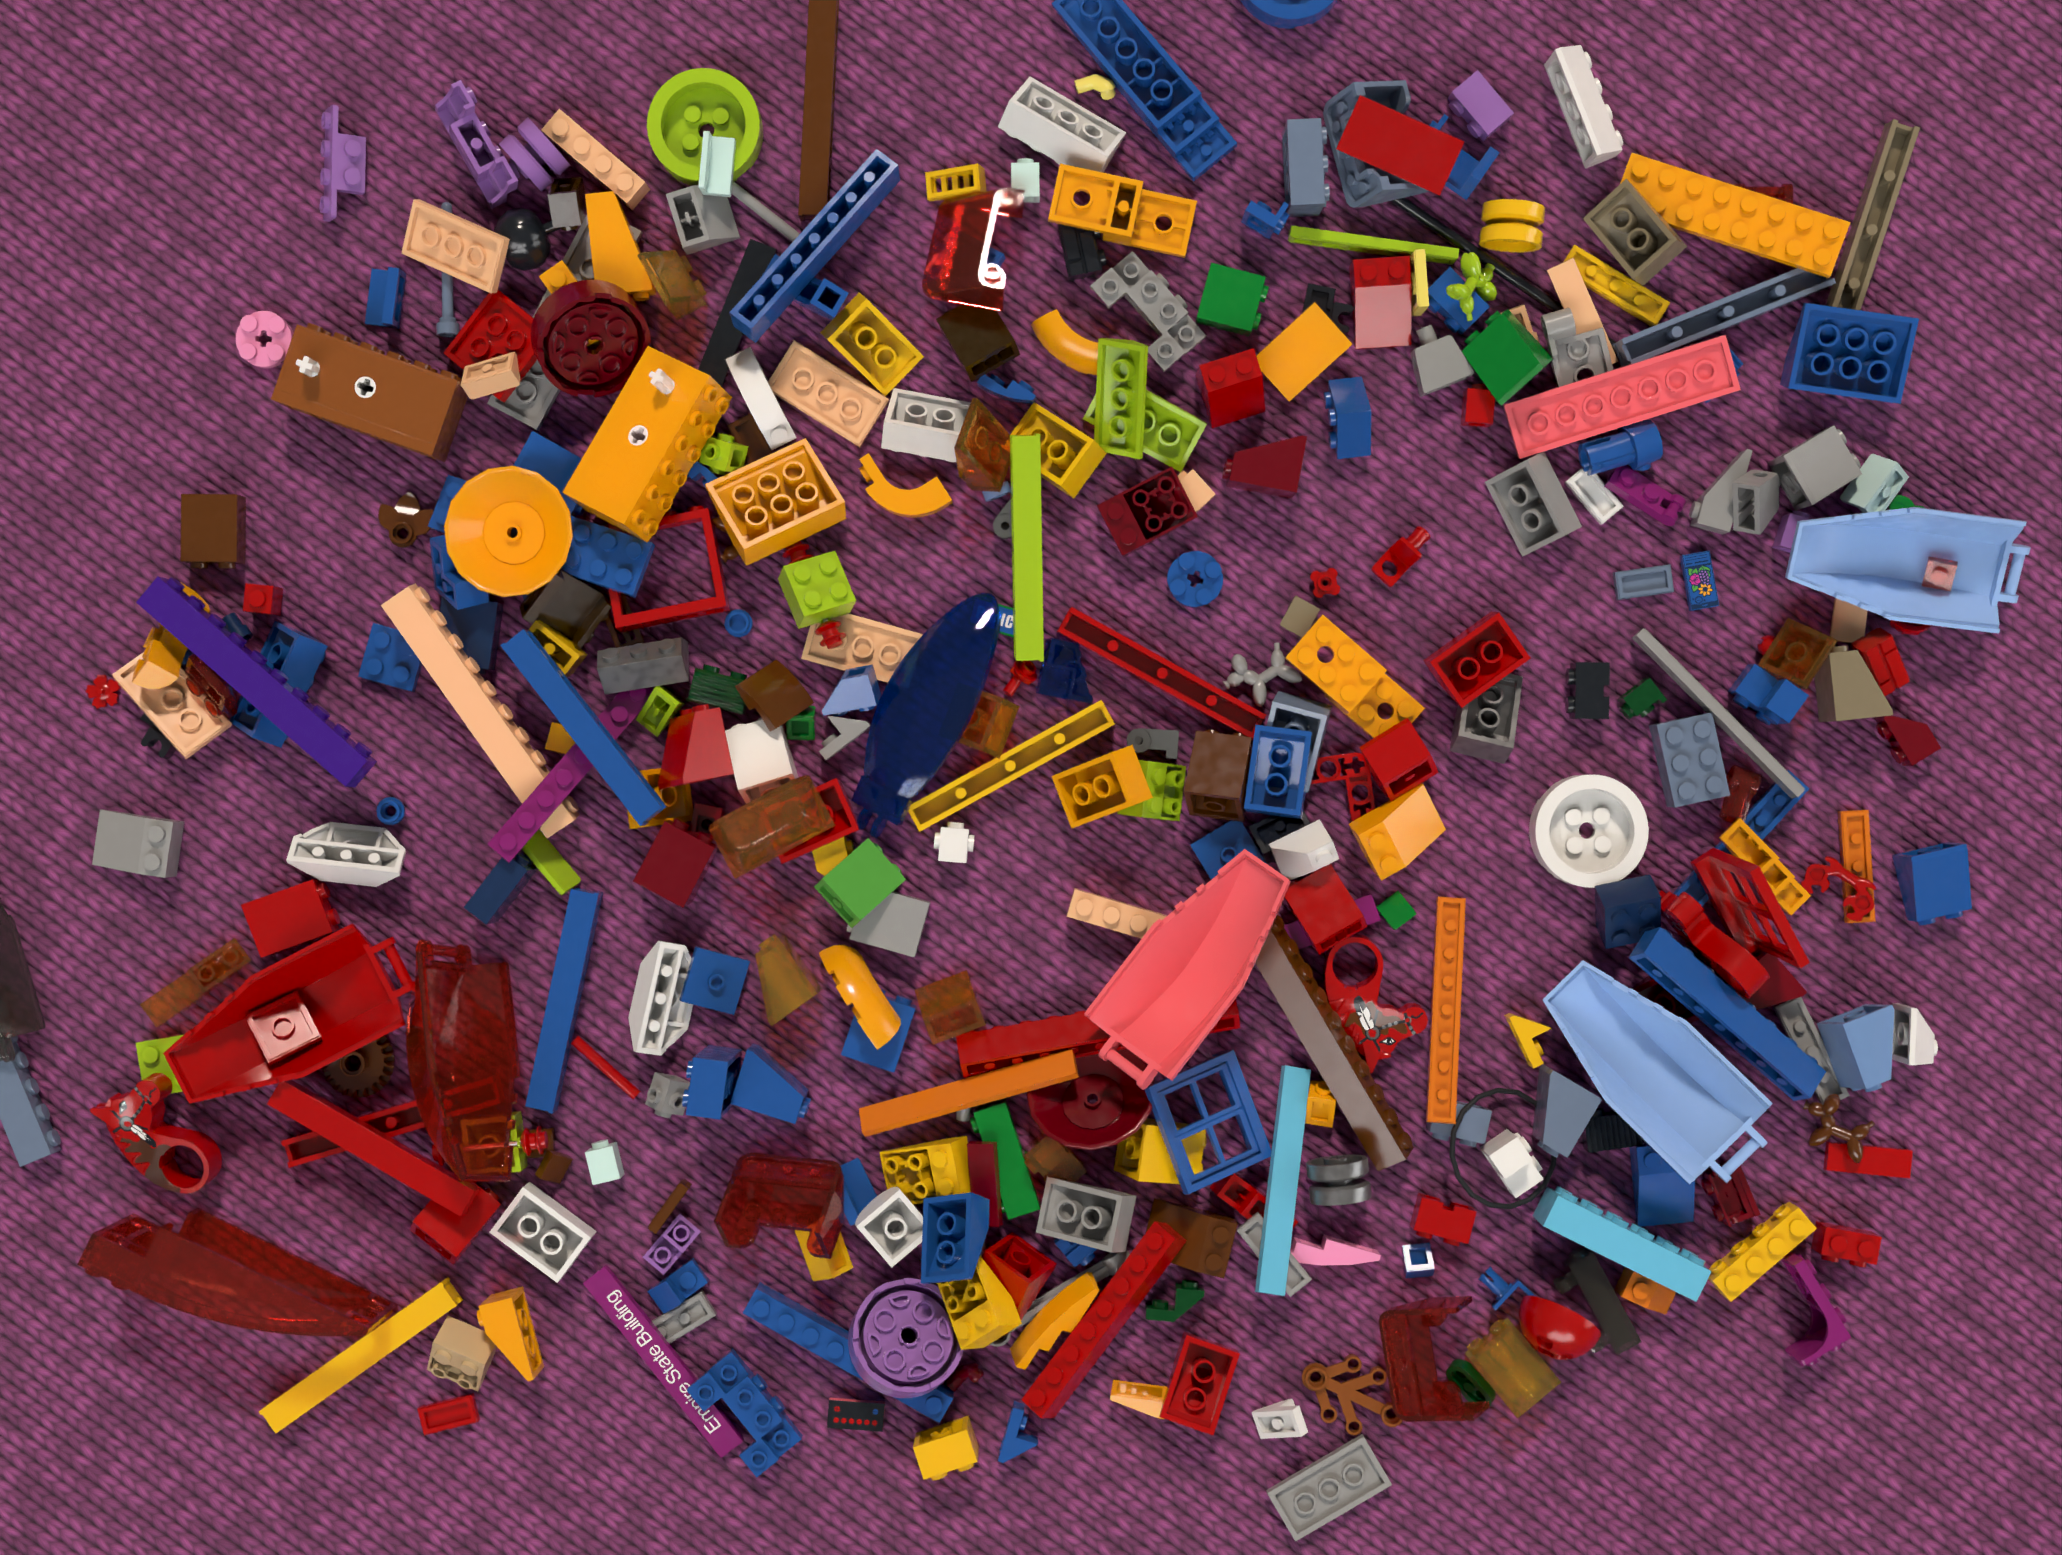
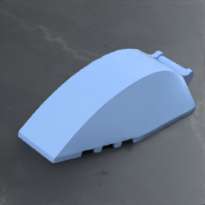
(1883, 556)
(1658, 1073)

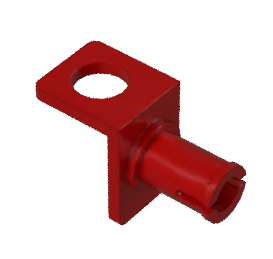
(1402, 555)

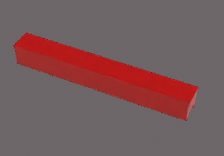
(1160, 673)
(390, 1120)
(373, 1146)

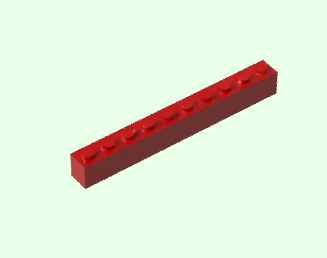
(1030, 1040)

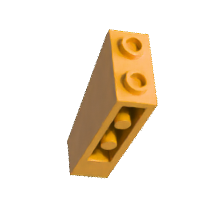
(615, 247)

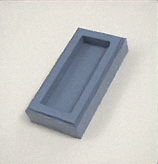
(1643, 582)

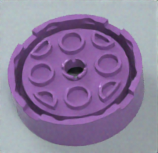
(882, 1355)

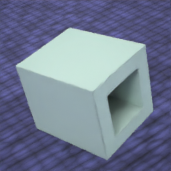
(1026, 177)
(604, 1162)

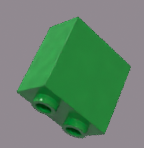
(1231, 300)

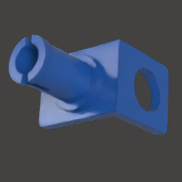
(1501, 1287)

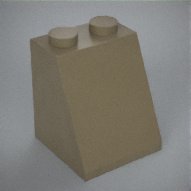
(1848, 688)

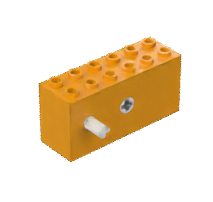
(648, 444)

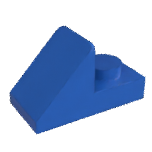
(678, 1286)
(1014, 1441)

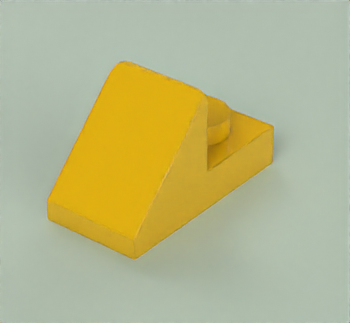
(1524, 1031)

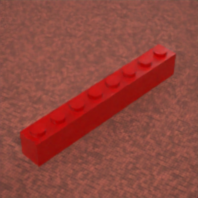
(1104, 1320)

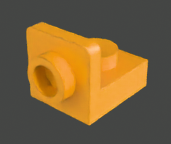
(1320, 1105)

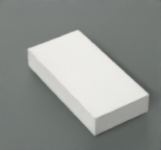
(1593, 495)

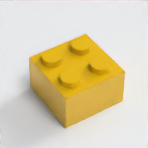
(946, 1448)

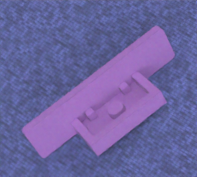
(343, 163)

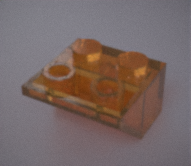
(950, 1007)

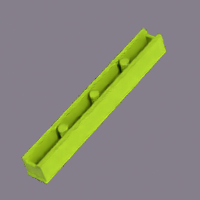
(1026, 547)

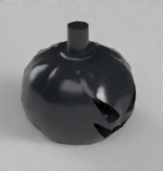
(528, 237)

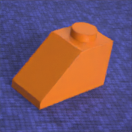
(1644, 1291)

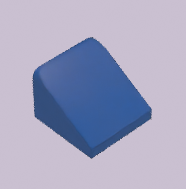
(1418, 1260)

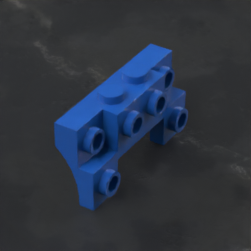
(752, 1405)

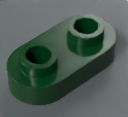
(1470, 1382)

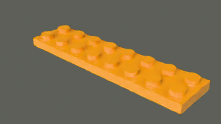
(1739, 216)

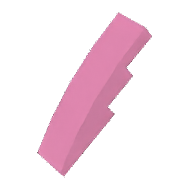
(1332, 1252)

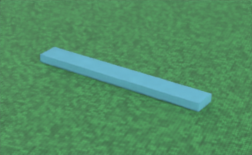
(1283, 1181)

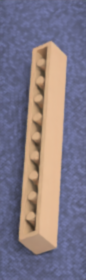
(474, 699)

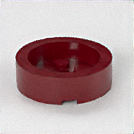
(583, 313)

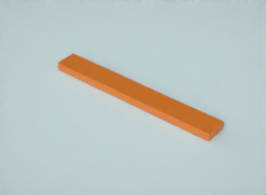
(1445, 1010)
(968, 1092)

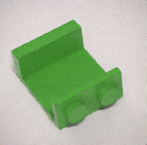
(860, 882)

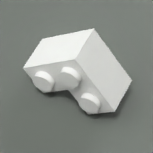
(1511, 1160)

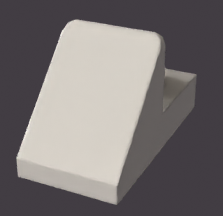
(1280, 1420)

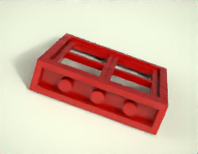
(1735, 909)

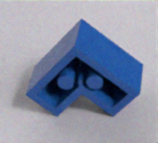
(1350, 417)
(448, 580)
(1770, 698)

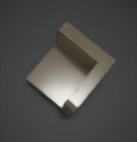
(1299, 616)

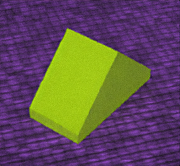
(659, 709)

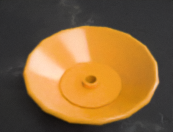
(481, 525)

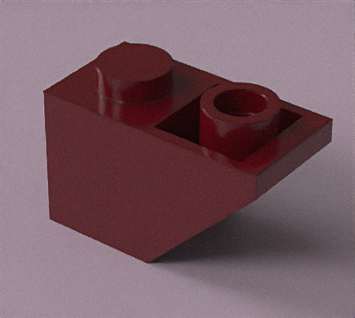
(1908, 738)

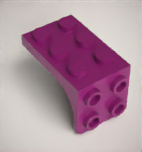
(1827, 1323)

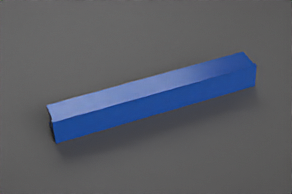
(584, 726)
(564, 999)

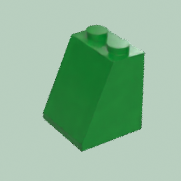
(1505, 355)

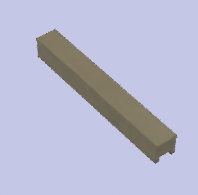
(1873, 215)

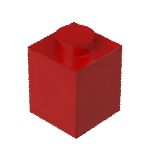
(1477, 406)
(262, 599)

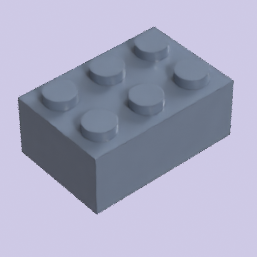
(1305, 167)
(1689, 760)

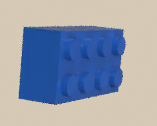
(712, 1082)

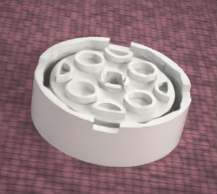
(1617, 837)

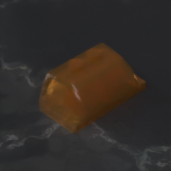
(771, 825)

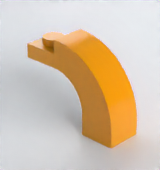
(907, 503)

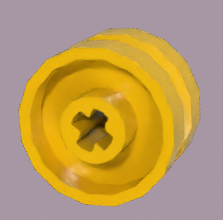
(1512, 225)

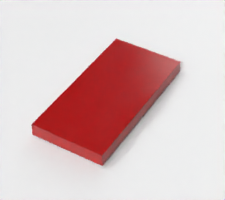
(1400, 145)

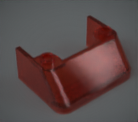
(1412, 1366)

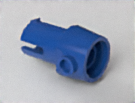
(1632, 446)

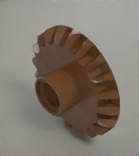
(375, 1070)

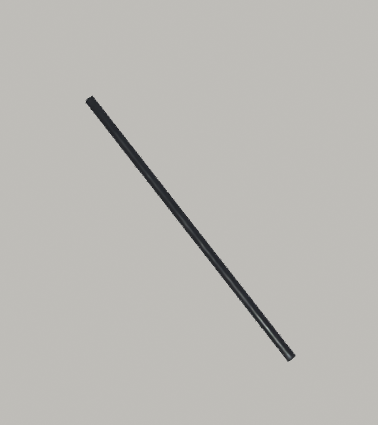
(1484, 258)

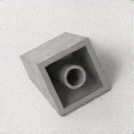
(1816, 468)

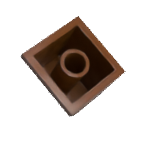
(1218, 775)

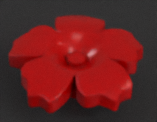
(103, 691)

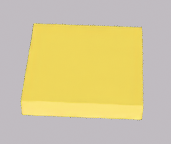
(1420, 296)

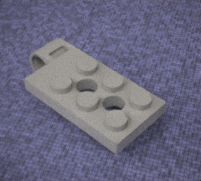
(1573, 351)

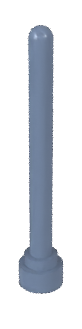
(447, 323)

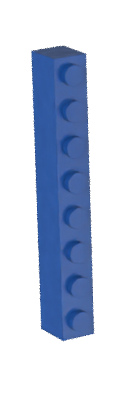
(815, 245)
(1727, 1014)
(827, 1341)

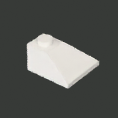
(1304, 851)
(1912, 1037)

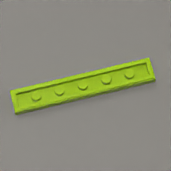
(1370, 244)

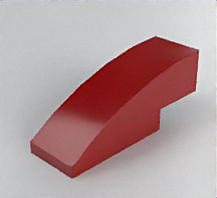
(1241, 1195)

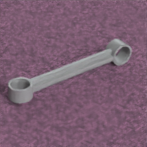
(1107, 1266)

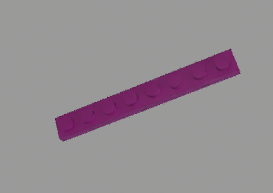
(563, 778)

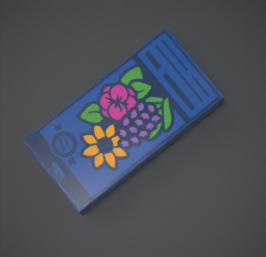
(1699, 580)

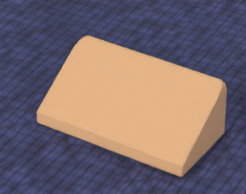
(491, 376)
(1847, 622)

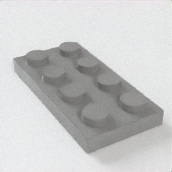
(1328, 1487)

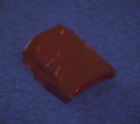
(203, 680)

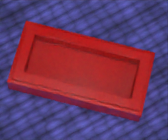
(448, 1414)

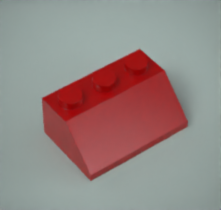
(1477, 658)
(842, 814)

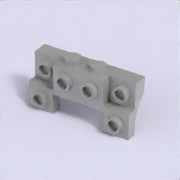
(1156, 305)

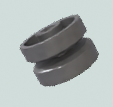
(1338, 1180)

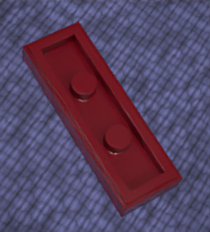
(985, 1177)

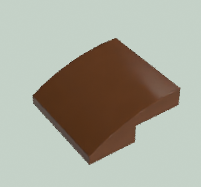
(774, 694)

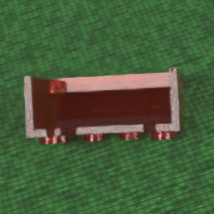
(783, 1195)

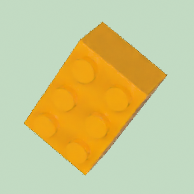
(1102, 786)

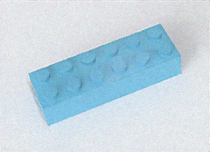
(1622, 1244)

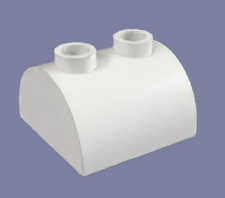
(891, 1225)

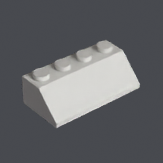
(1583, 105)
(1060, 127)

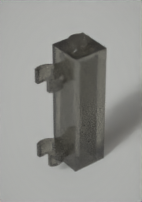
(1601, 1300)

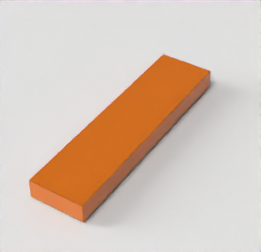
(1856, 854)

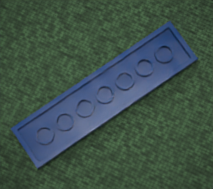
(594, 554)

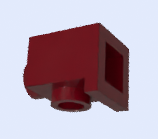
(702, 812)

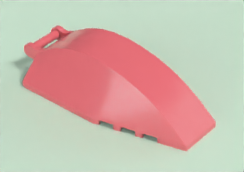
(1188, 969)

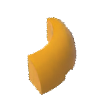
(1065, 344)
(162, 655)
(860, 988)

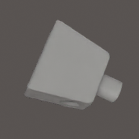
(1438, 362)
(1755, 500)

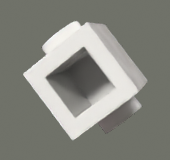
(954, 843)

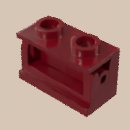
(1731, 1199)

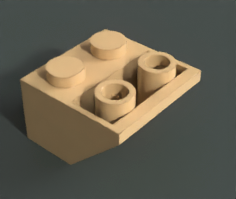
(461, 1354)

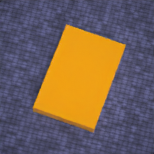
(1302, 351)

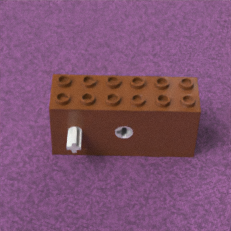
(371, 391)

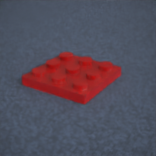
(492, 331)

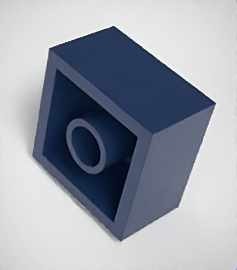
(1626, 910)

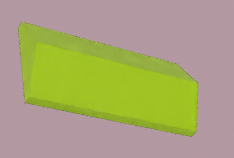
(1121, 396)
(1168, 430)

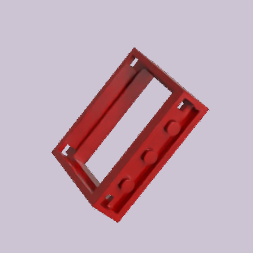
(684, 610)

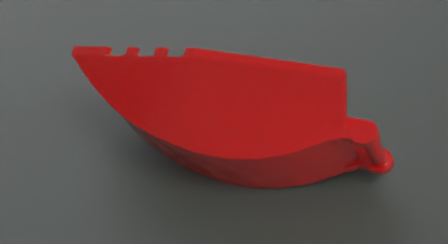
(343, 992)

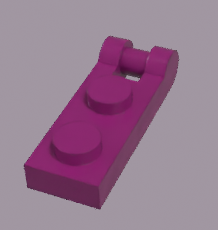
(1645, 495)

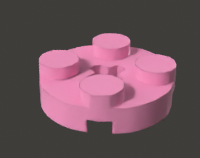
(253, 327)

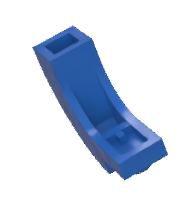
(820, 296)

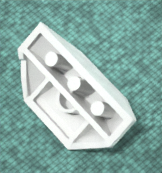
(348, 854)
(656, 1012)

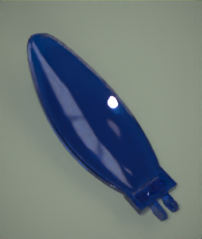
(926, 709)

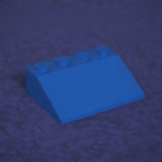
(1850, 353)

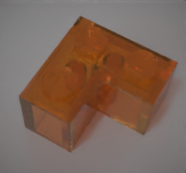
(1053, 1159)

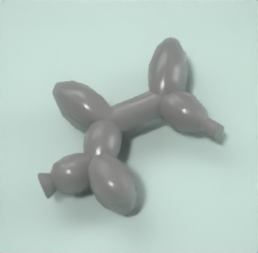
(1258, 681)

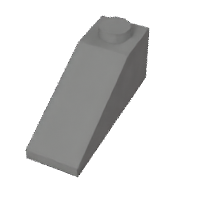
(1715, 505)

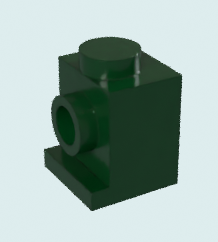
(1640, 699)

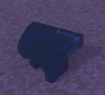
(1063, 672)

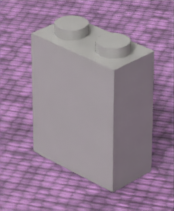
(893, 924)

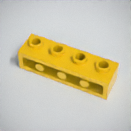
(1760, 1250)

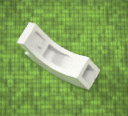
(760, 398)

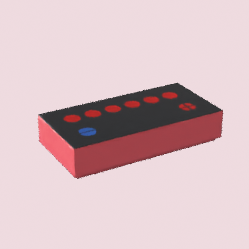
(856, 1414)

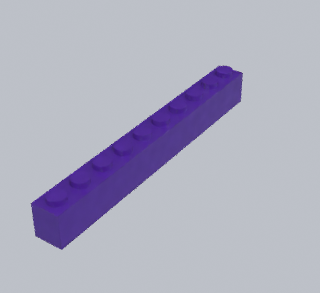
(256, 681)

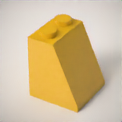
(1146, 1156)

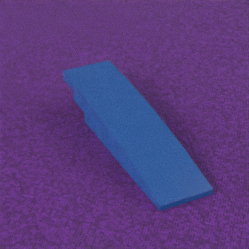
(1149, 82)

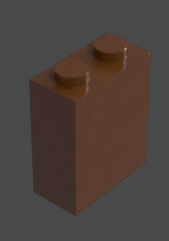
(213, 530)

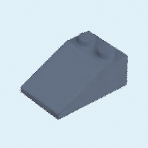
(1305, 715)

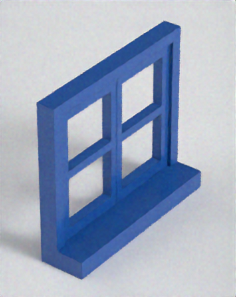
(1241, 1107)

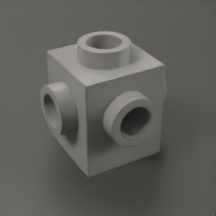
(667, 1094)

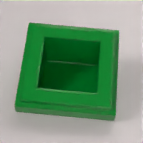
(802, 725)
(1396, 910)

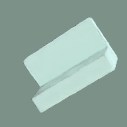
(717, 165)
(1876, 486)

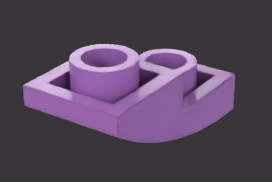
(671, 1244)

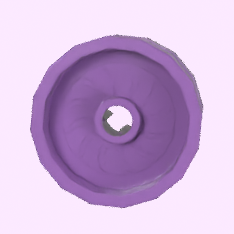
(534, 154)

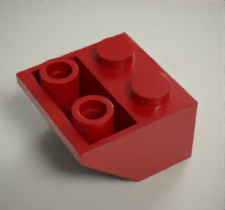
(1398, 760)

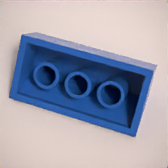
(298, 659)

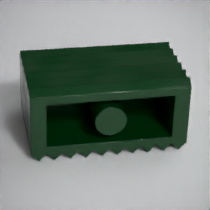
(717, 689)

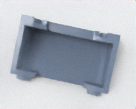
(1360, 181)

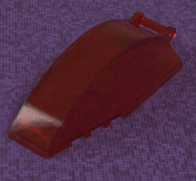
(464, 1059)

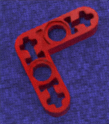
(1351, 780)

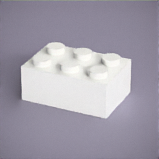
(543, 1231)

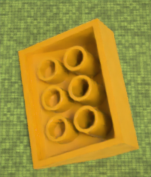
(776, 501)

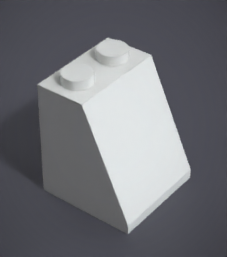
(759, 758)

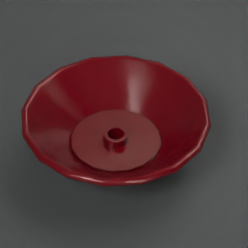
(1070, 1119)

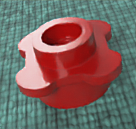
(1318, 578)

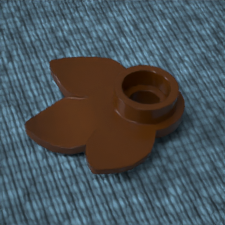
(405, 515)

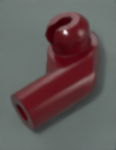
(962, 1373)

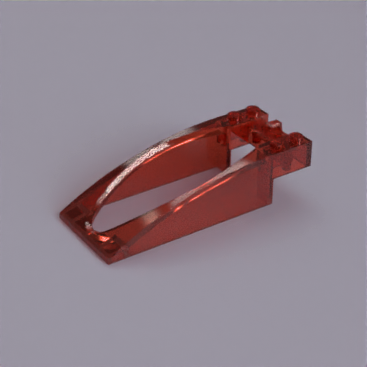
(230, 1277)

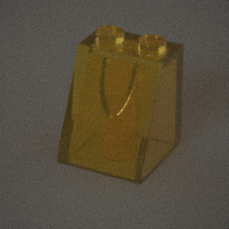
(783, 978)
(1512, 1367)

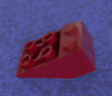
(1147, 511)

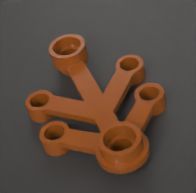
(1347, 1392)

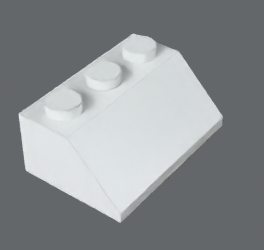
(923, 424)

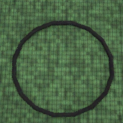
(1455, 1165)

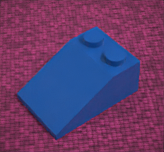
(1278, 771)
(1659, 1190)
(953, 1236)

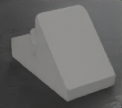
(849, 729)

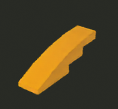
(1748, 846)
(1059, 1314)

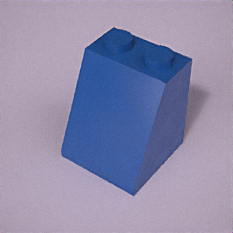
(552, 463)
(1934, 882)
(769, 1088)

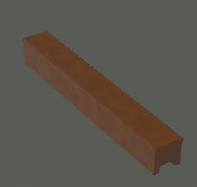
(818, 107)

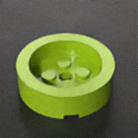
(696, 100)

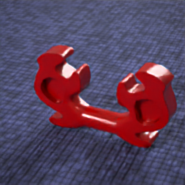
(1861, 902)

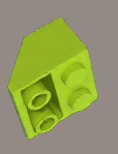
(1166, 787)

